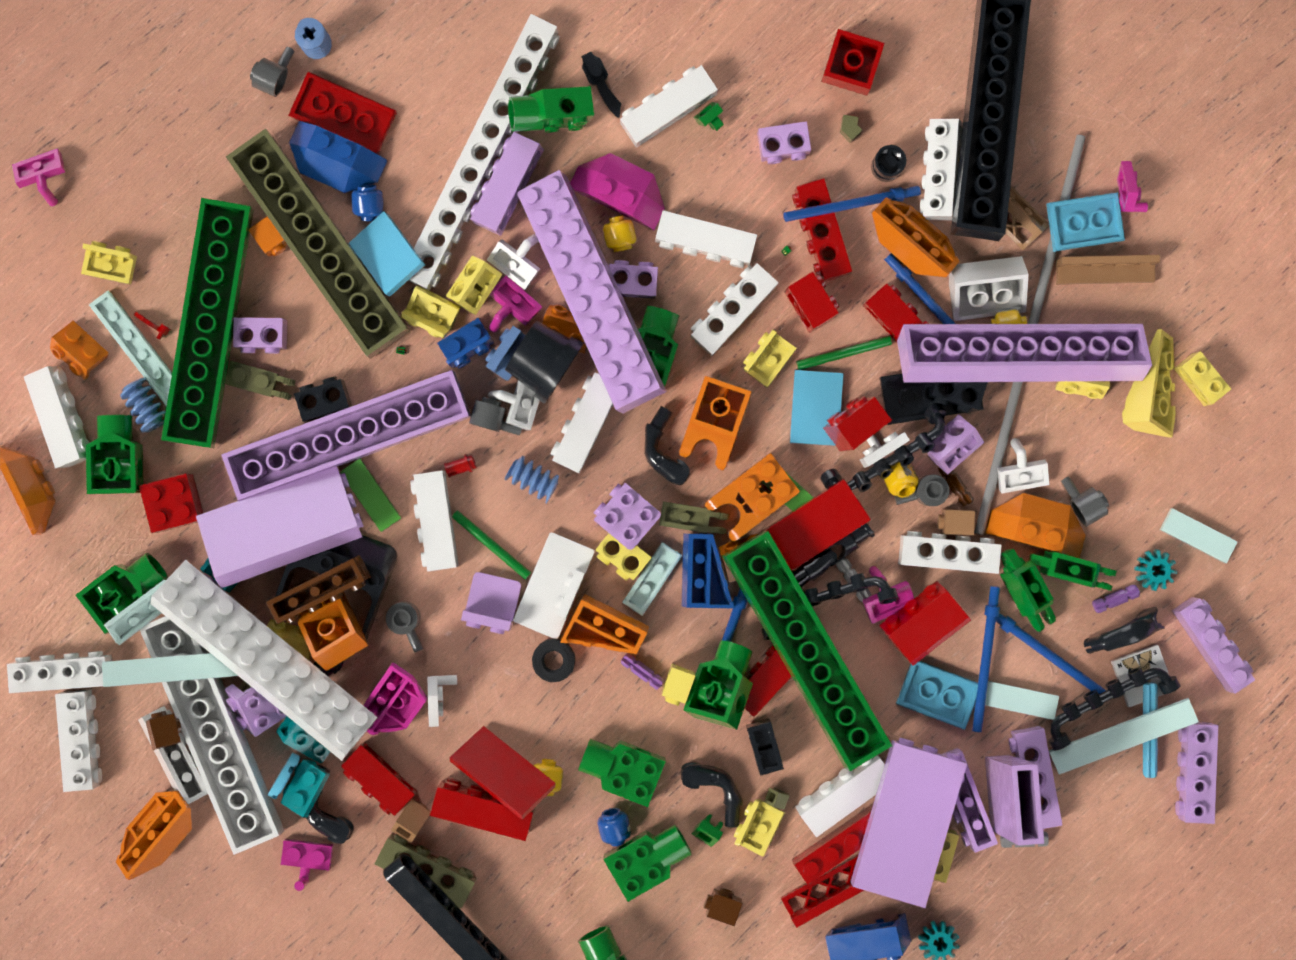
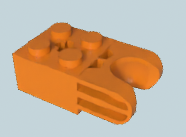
(716, 427)
(753, 504)
(332, 632)

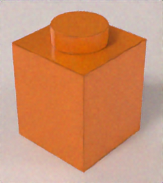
(268, 237)

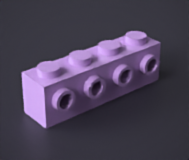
(508, 177)
(1213, 644)
(1197, 773)
(971, 813)

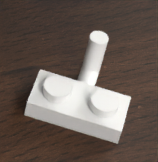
(513, 261)
(522, 406)
(877, 451)
(1023, 474)
(435, 694)

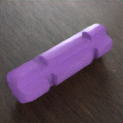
(1116, 598)
(642, 671)

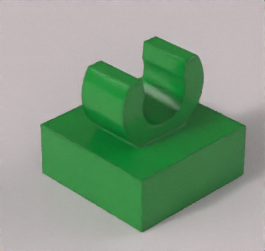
(709, 116)
(708, 833)

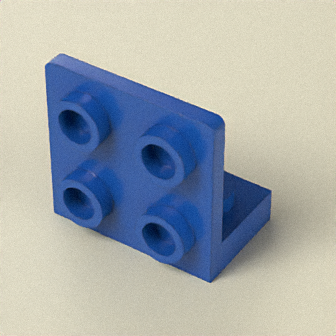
(465, 343)

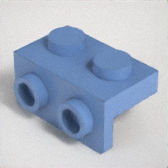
(500, 358)

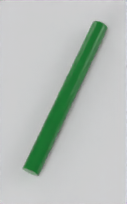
(843, 353)
(491, 544)

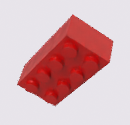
(478, 810)

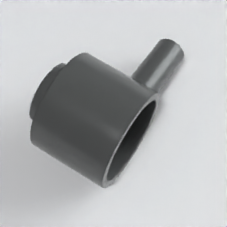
(271, 76)
(490, 416)
(930, 491)
(1088, 505)
(404, 619)

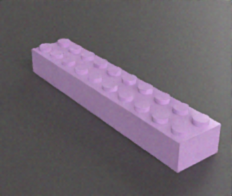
(591, 292)
(1023, 352)
(347, 435)

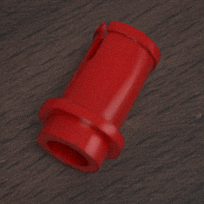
(460, 465)

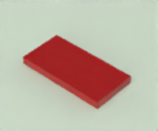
(342, 112)
(818, 524)
(502, 772)

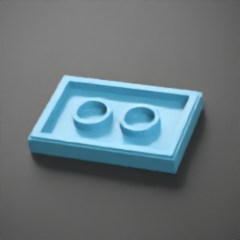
(1085, 222)
(386, 254)
(813, 402)
(938, 694)

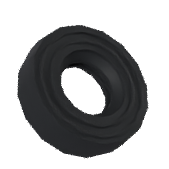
(546, 673)

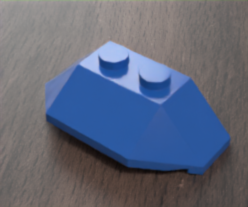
(334, 158)

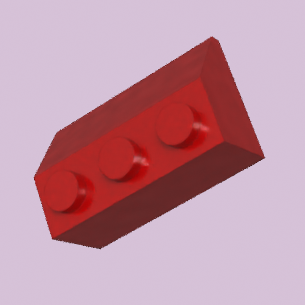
(925, 622)

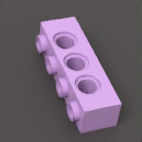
(1035, 738)

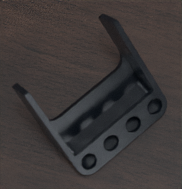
(377, 557)

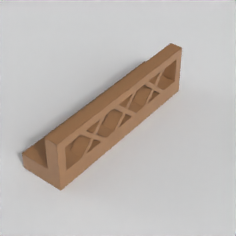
(1027, 218)
(1106, 269)

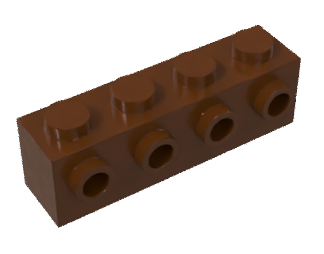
(318, 589)

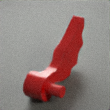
(163, 329)

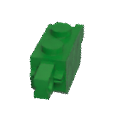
(1072, 569)
(1027, 589)

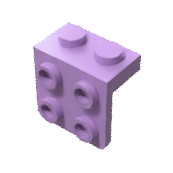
(626, 516)
(491, 602)
(253, 710)

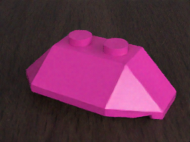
(620, 188)
(395, 700)

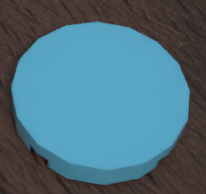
(283, 776)

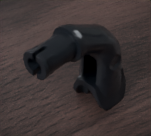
(672, 470)
(1132, 632)
(696, 775)
(336, 829)

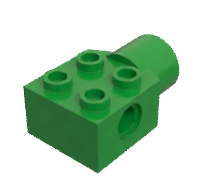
(546, 107)
(657, 334)
(114, 458)
(120, 588)
(721, 686)
(623, 769)
(646, 860)
(600, 945)

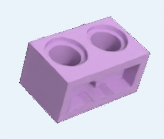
(782, 135)
(631, 287)
(260, 329)
(955, 444)

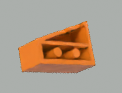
(604, 627)

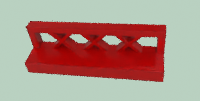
(826, 902)

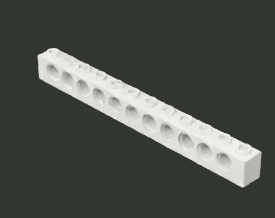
(534, 30)

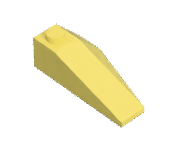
(1149, 401)

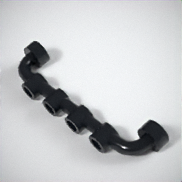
(934, 414)
(858, 584)
(1114, 690)

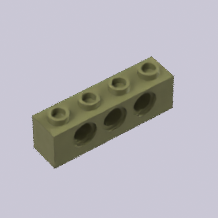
(441, 866)

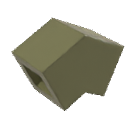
(849, 127)
(777, 798)

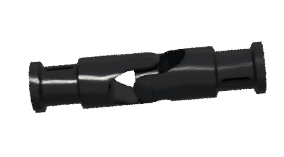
(820, 563)

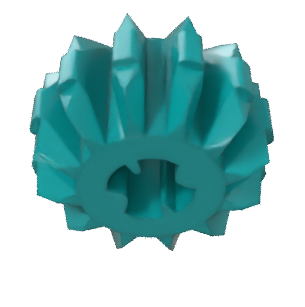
(1164, 564)
(935, 932)

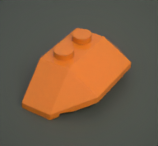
(913, 239)
(28, 487)
(1038, 524)
(154, 834)

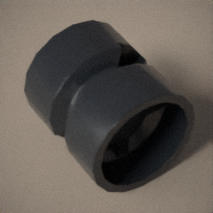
(888, 163)

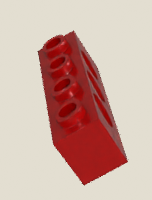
(840, 266)

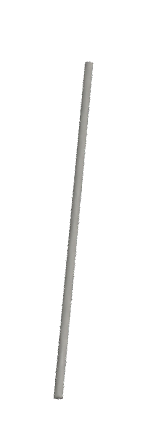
(1034, 319)

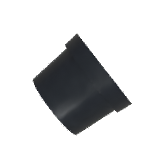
(543, 359)

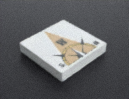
(1145, 659)

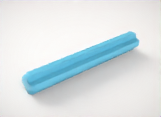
(1150, 748)

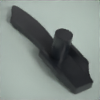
(597, 75)

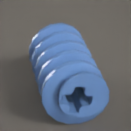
(313, 38)
(142, 405)
(532, 478)

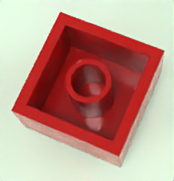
(852, 62)
(812, 301)
(856, 423)
(171, 502)

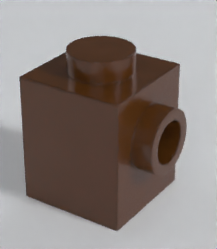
(163, 730)
(723, 906)

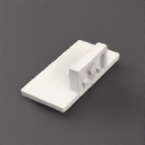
(553, 585)

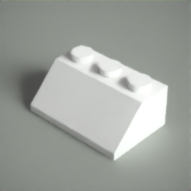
(988, 288)

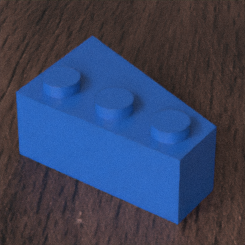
(702, 574)
(870, 941)

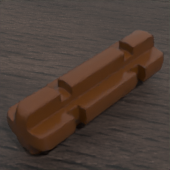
(957, 487)

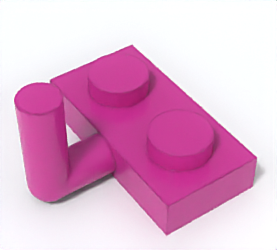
(39, 169)
(1129, 192)
(513, 301)
(881, 611)
(306, 856)

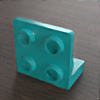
(300, 740)

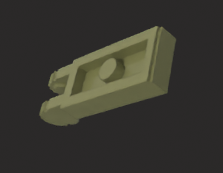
(256, 380)
(690, 518)

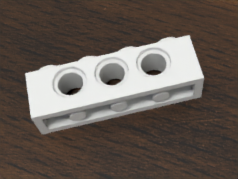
(763, 284)
(987, 562)

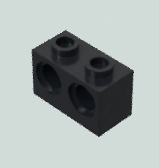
(956, 395)
(324, 405)
(764, 747)

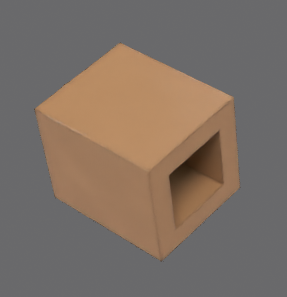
(956, 522)
(411, 820)

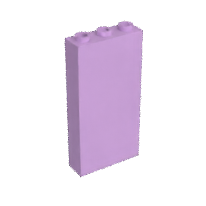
(279, 526)
(1014, 799)
(909, 822)

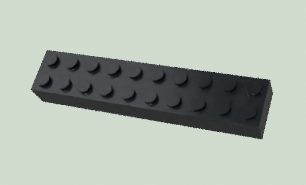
(990, 119)

